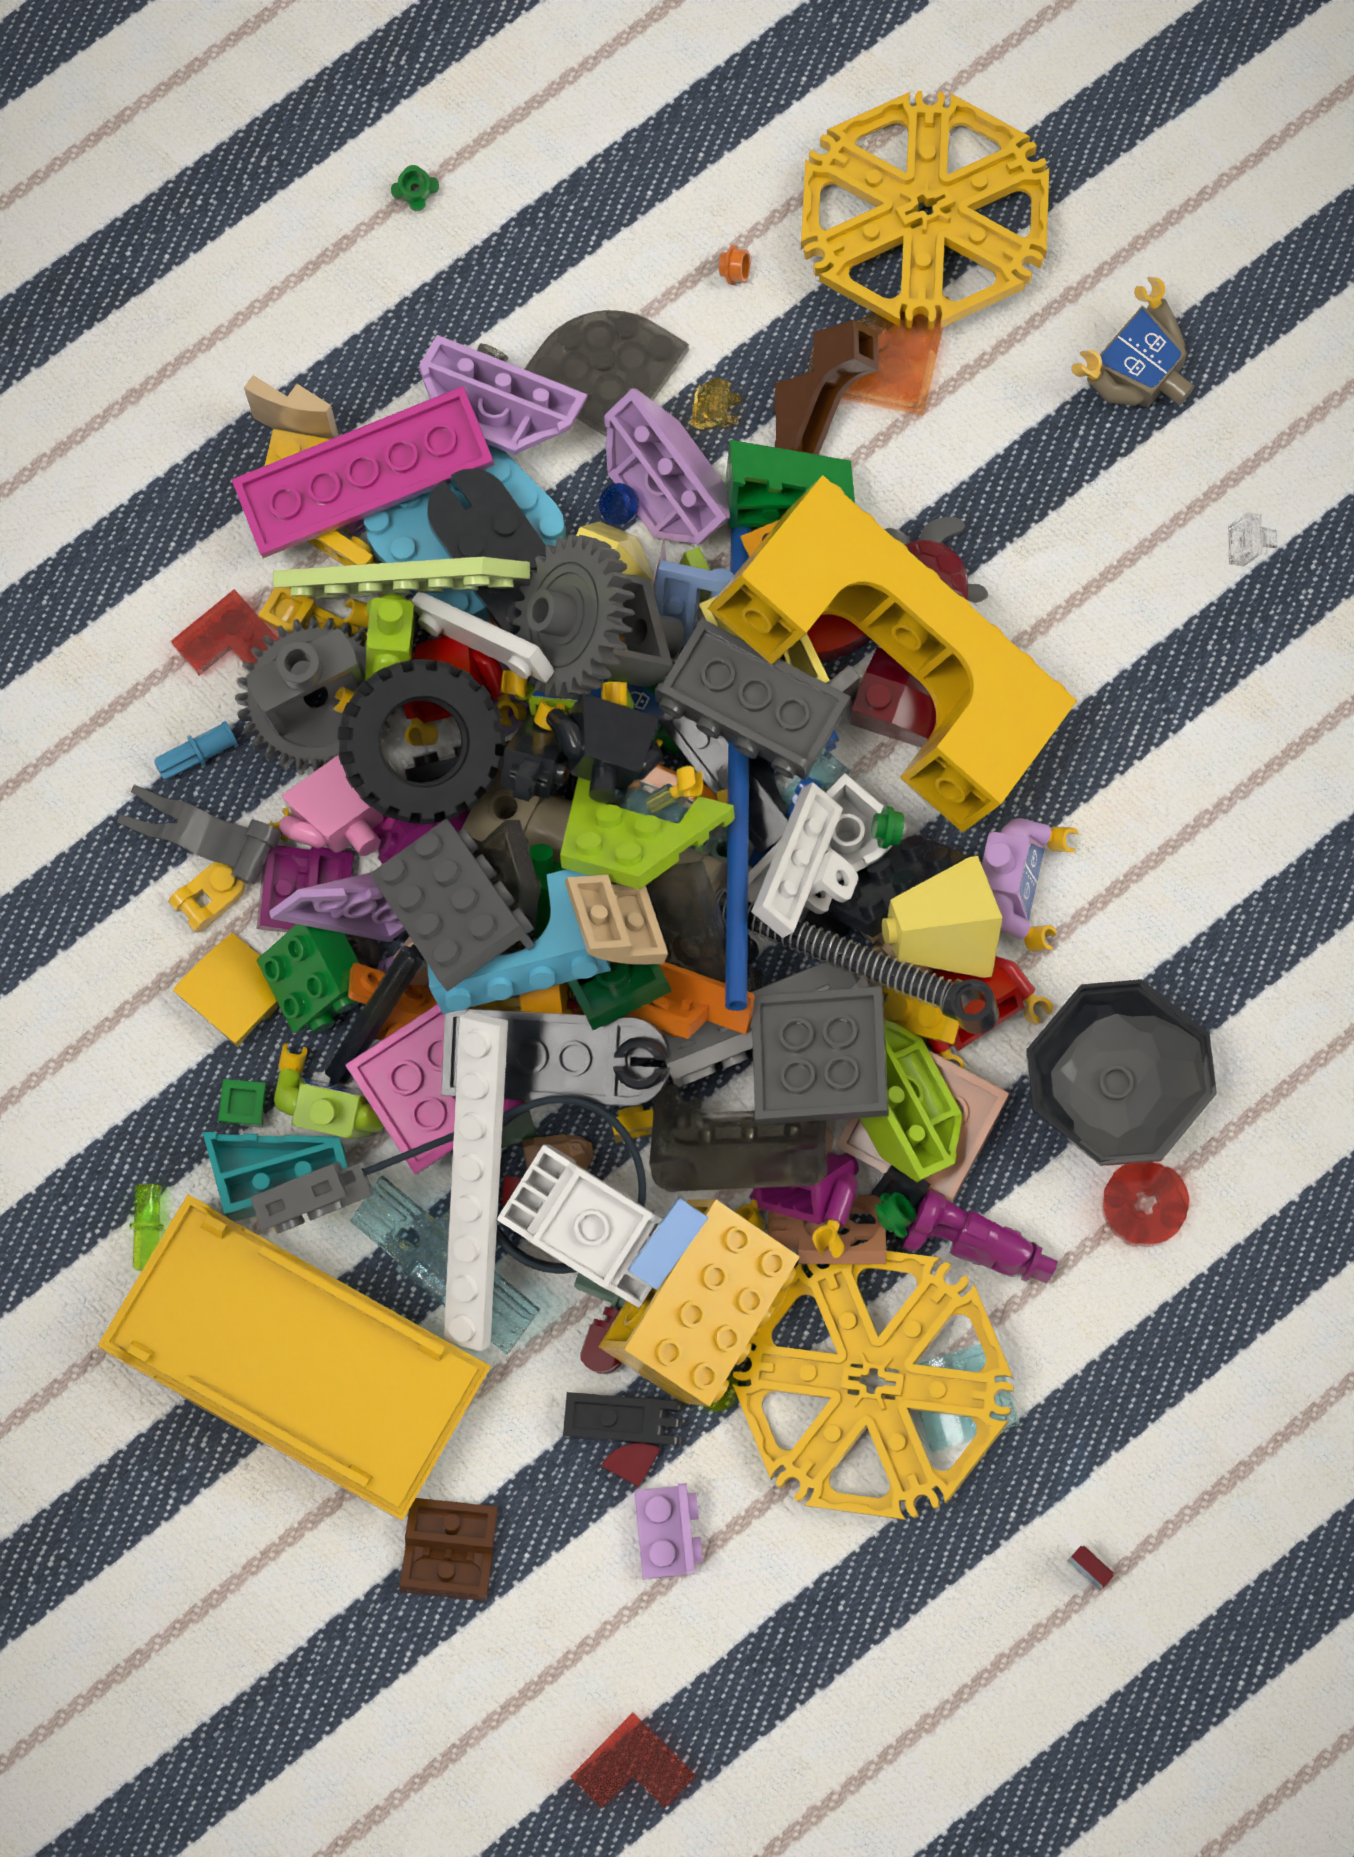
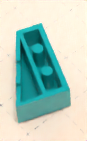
(256, 1163)

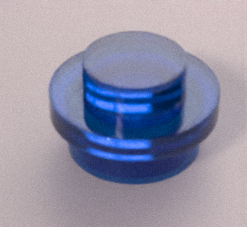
(619, 503)

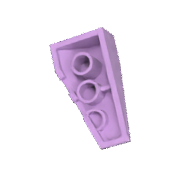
(342, 906)

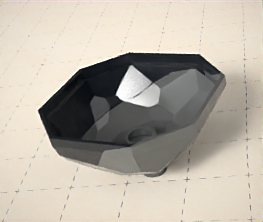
(1121, 1072)

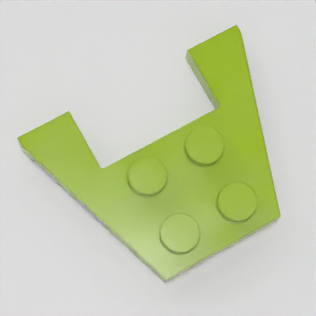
(631, 844)

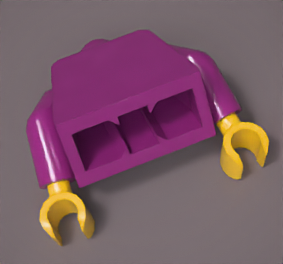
(816, 1203)

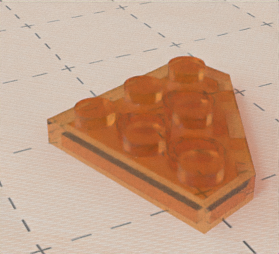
(905, 364)

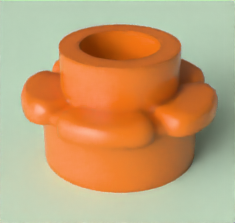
(735, 265)

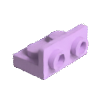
(666, 1532)

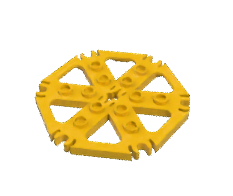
(926, 182)
(887, 1420)

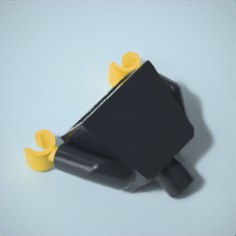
(603, 742)

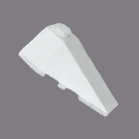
(850, 838)

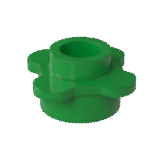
(414, 176)
(895, 1213)

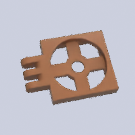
(798, 1234)

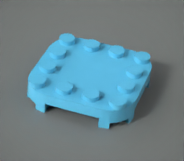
(405, 535)

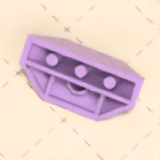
(509, 402)
(673, 479)

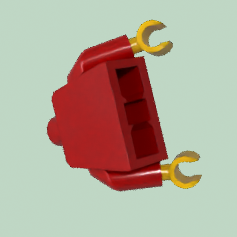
(484, 671)
(1010, 990)

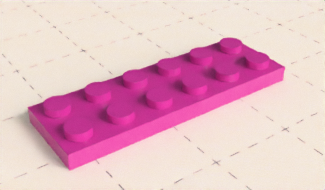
(361, 472)

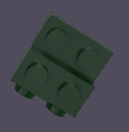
(618, 991)

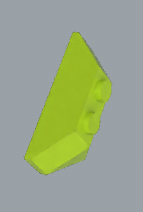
(923, 1114)

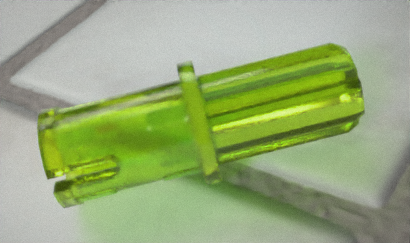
(146, 1223)

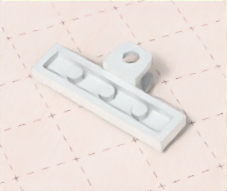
(802, 866)

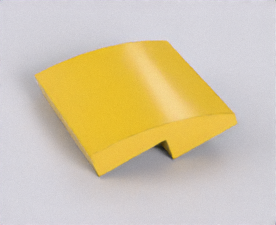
(229, 989)

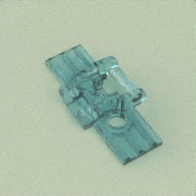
(383, 1221)

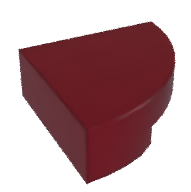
(631, 1462)

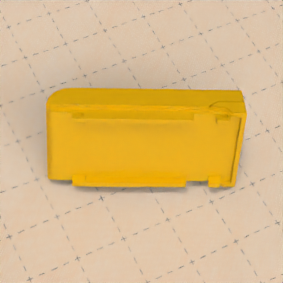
(294, 1358)

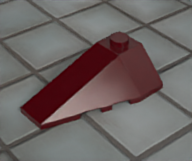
(893, 702)

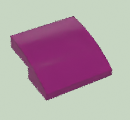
(294, 869)

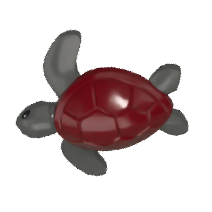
(942, 558)

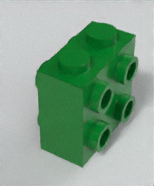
(310, 976)

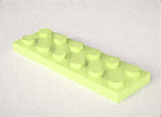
(400, 577)

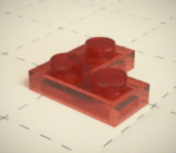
(223, 628)
(628, 1754)

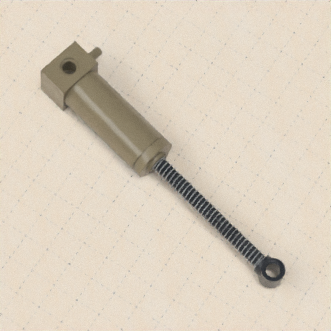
(546, 823)

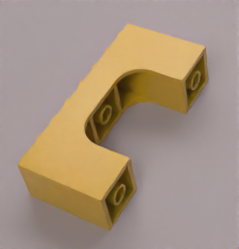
(986, 692)

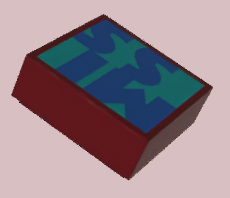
(1091, 1567)

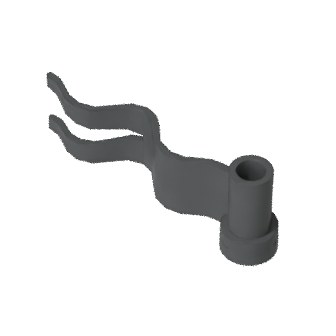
(209, 836)

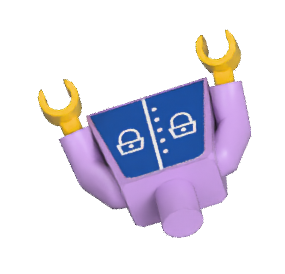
(1013, 868)

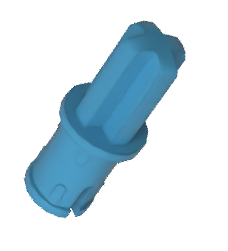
(195, 751)

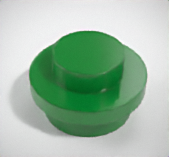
(887, 827)

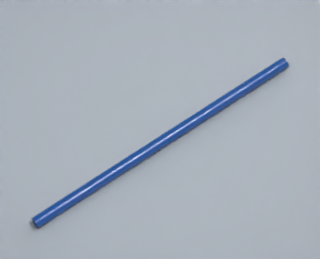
(737, 847)

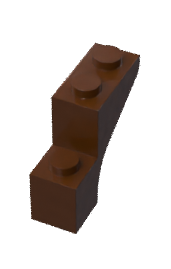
(809, 401)

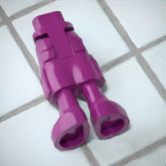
(977, 1239)

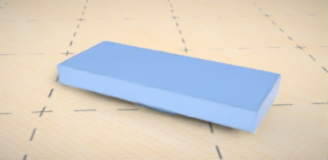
(667, 1243)

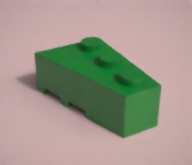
(769, 480)

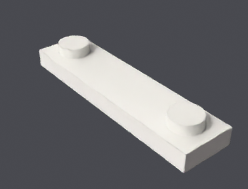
(518, 654)

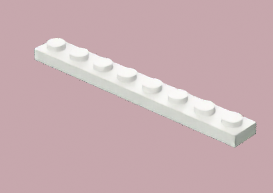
(475, 1180)

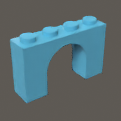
(554, 960)

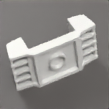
(582, 1222)

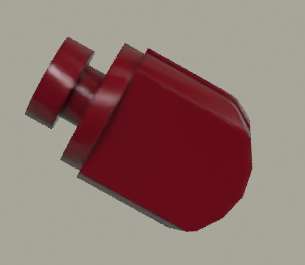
(591, 1354)

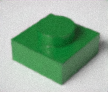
(242, 1103)

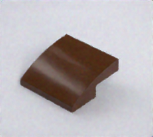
(449, 1549)

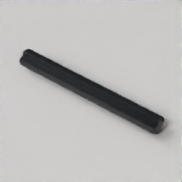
(375, 1012)

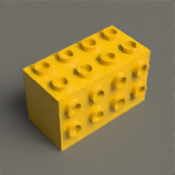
(705, 1309)

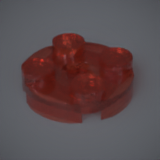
(1135, 1226)

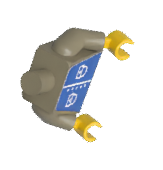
(1141, 356)

